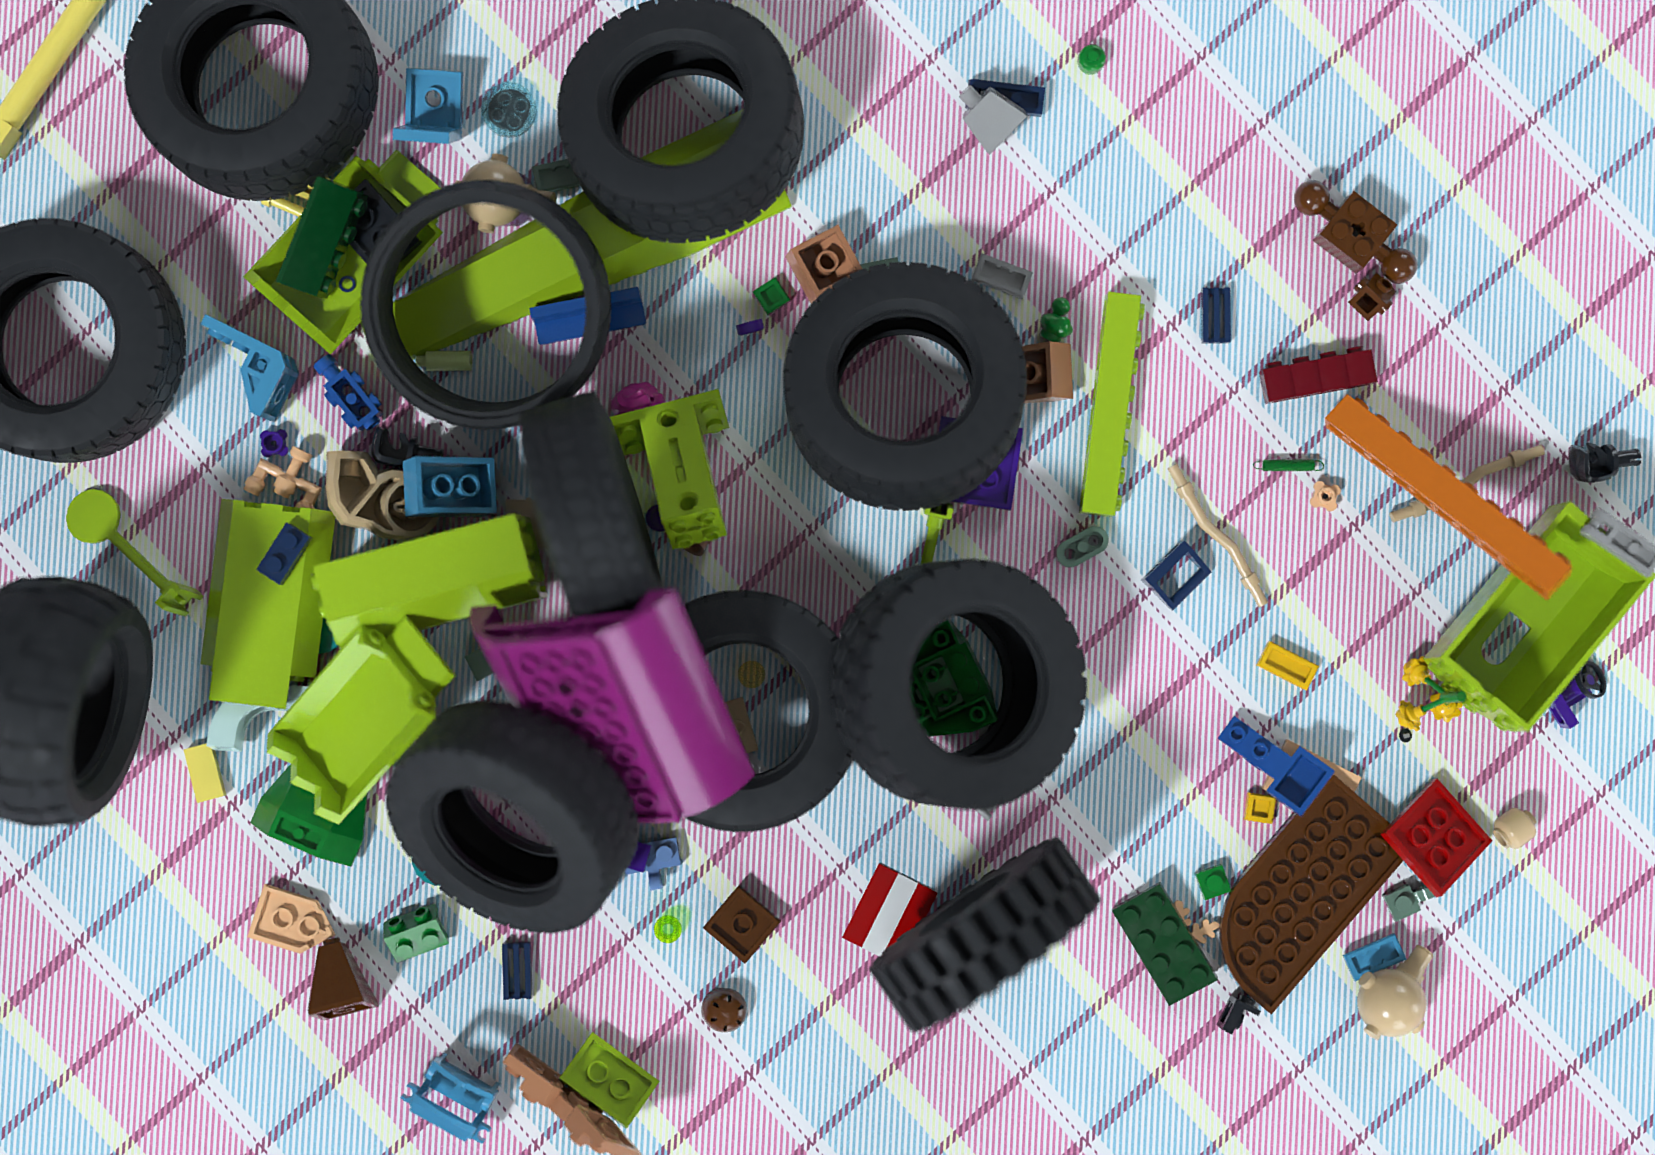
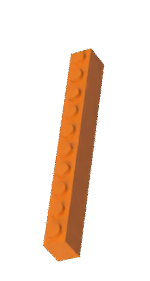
(1449, 497)

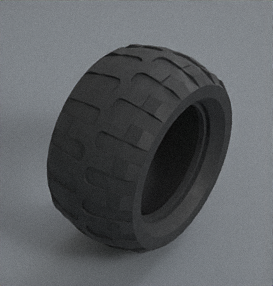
(69, 697)

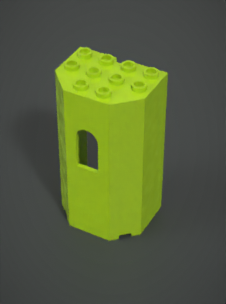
(432, 578)
(1561, 629)

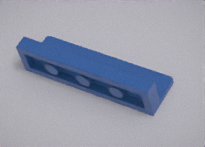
(567, 318)

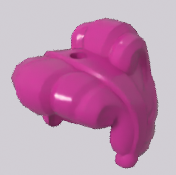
(635, 397)

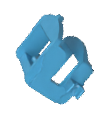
(459, 1087)

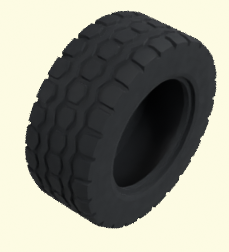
(1038, 693)

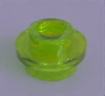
(661, 935)

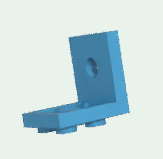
(430, 122)

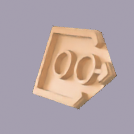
(289, 920)

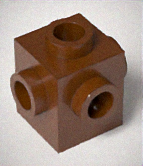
(1372, 296)

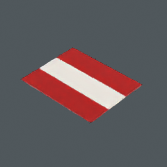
(887, 910)

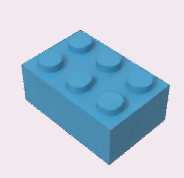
(449, 487)

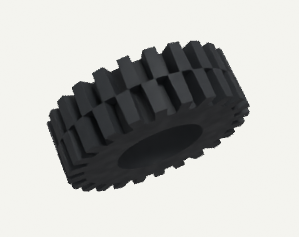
(985, 935)

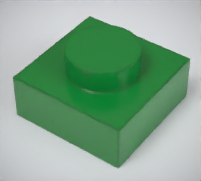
(1212, 882)

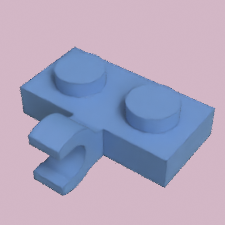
(662, 855)

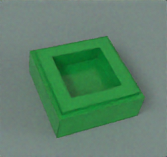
(771, 296)

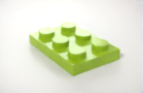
(609, 1080)

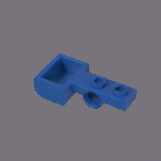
(1295, 778)

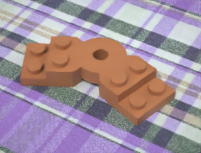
(579, 1116)

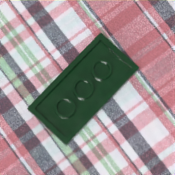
(1164, 944)

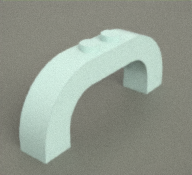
(232, 719)

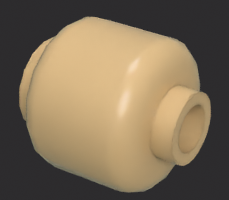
(1514, 828)

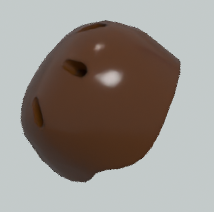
(726, 1011)

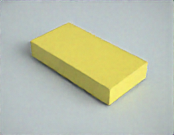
(204, 773)

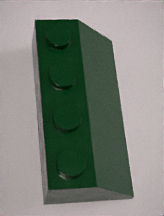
(322, 238)

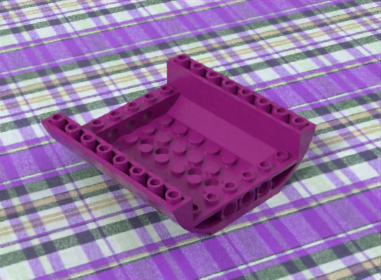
(641, 695)

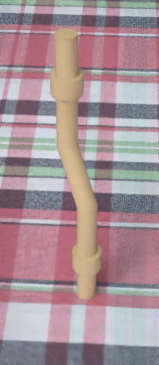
(1513, 459)
(1249, 578)

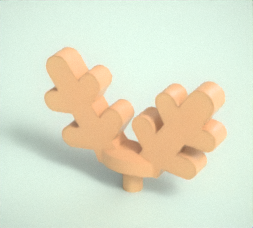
(1198, 933)

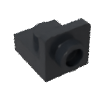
(1232, 1014)

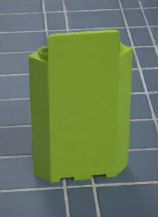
(335, 317)
(254, 628)
(360, 715)

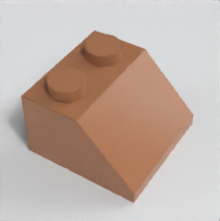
(822, 261)
(1048, 372)

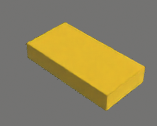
(1287, 665)

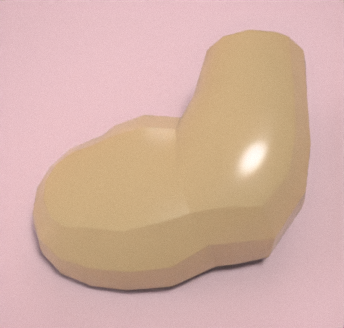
(370, 497)

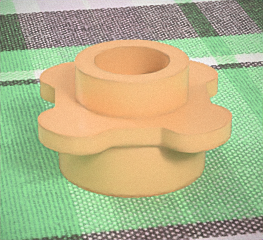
(1317, 497)

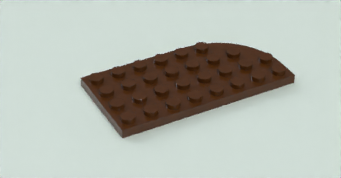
(1303, 892)

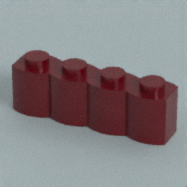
(1317, 376)

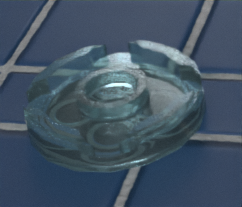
(509, 109)

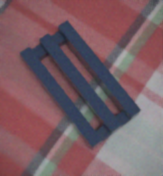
(1216, 316)
(517, 994)

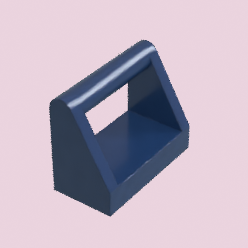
(1165, 564)

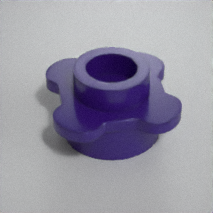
(266, 443)

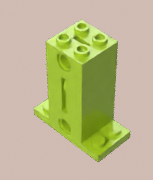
(679, 462)

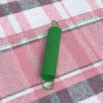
(1289, 465)

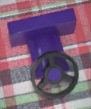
(1575, 691)

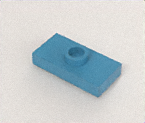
(1374, 956)

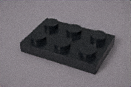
(374, 221)

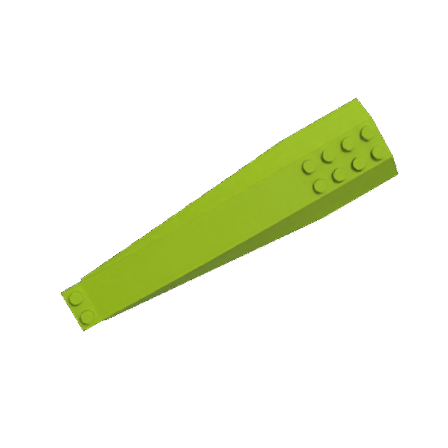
(536, 269)

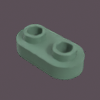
(1082, 548)

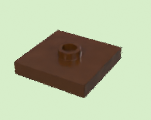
(742, 924)

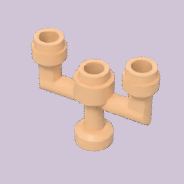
(286, 482)

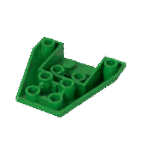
(950, 685)
(289, 817)

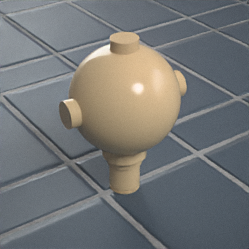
(493, 215)
(1393, 999)

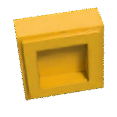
(1259, 808)

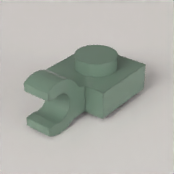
(1404, 901)

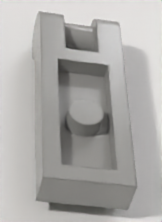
(1621, 542)

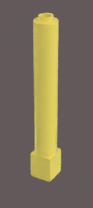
(43, 69)

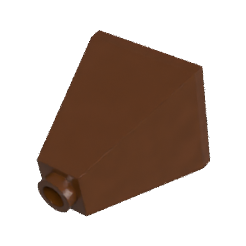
(338, 983)

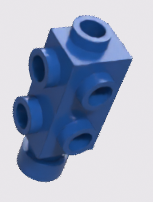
(354, 401)

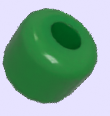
(1091, 59)

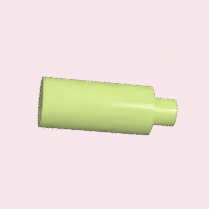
(446, 361)

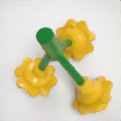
(1443, 705)

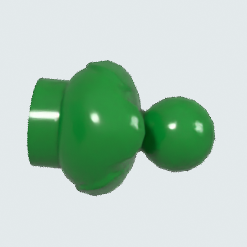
(1053, 324)

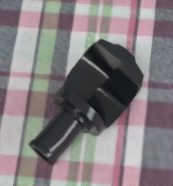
(384, 452)
(1600, 462)

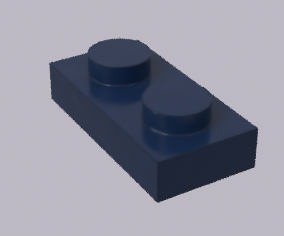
(284, 553)

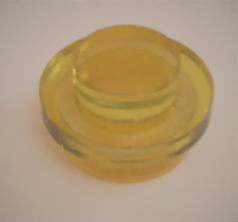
(751, 674)

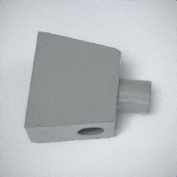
(990, 116)

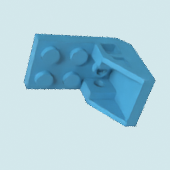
(265, 372)

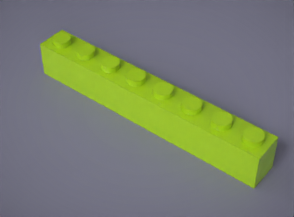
(1110, 404)

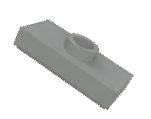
(1002, 276)

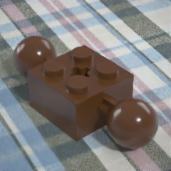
(1373, 229)

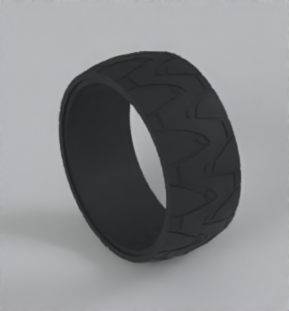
(380, 323)

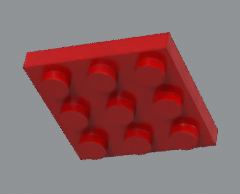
(1436, 837)

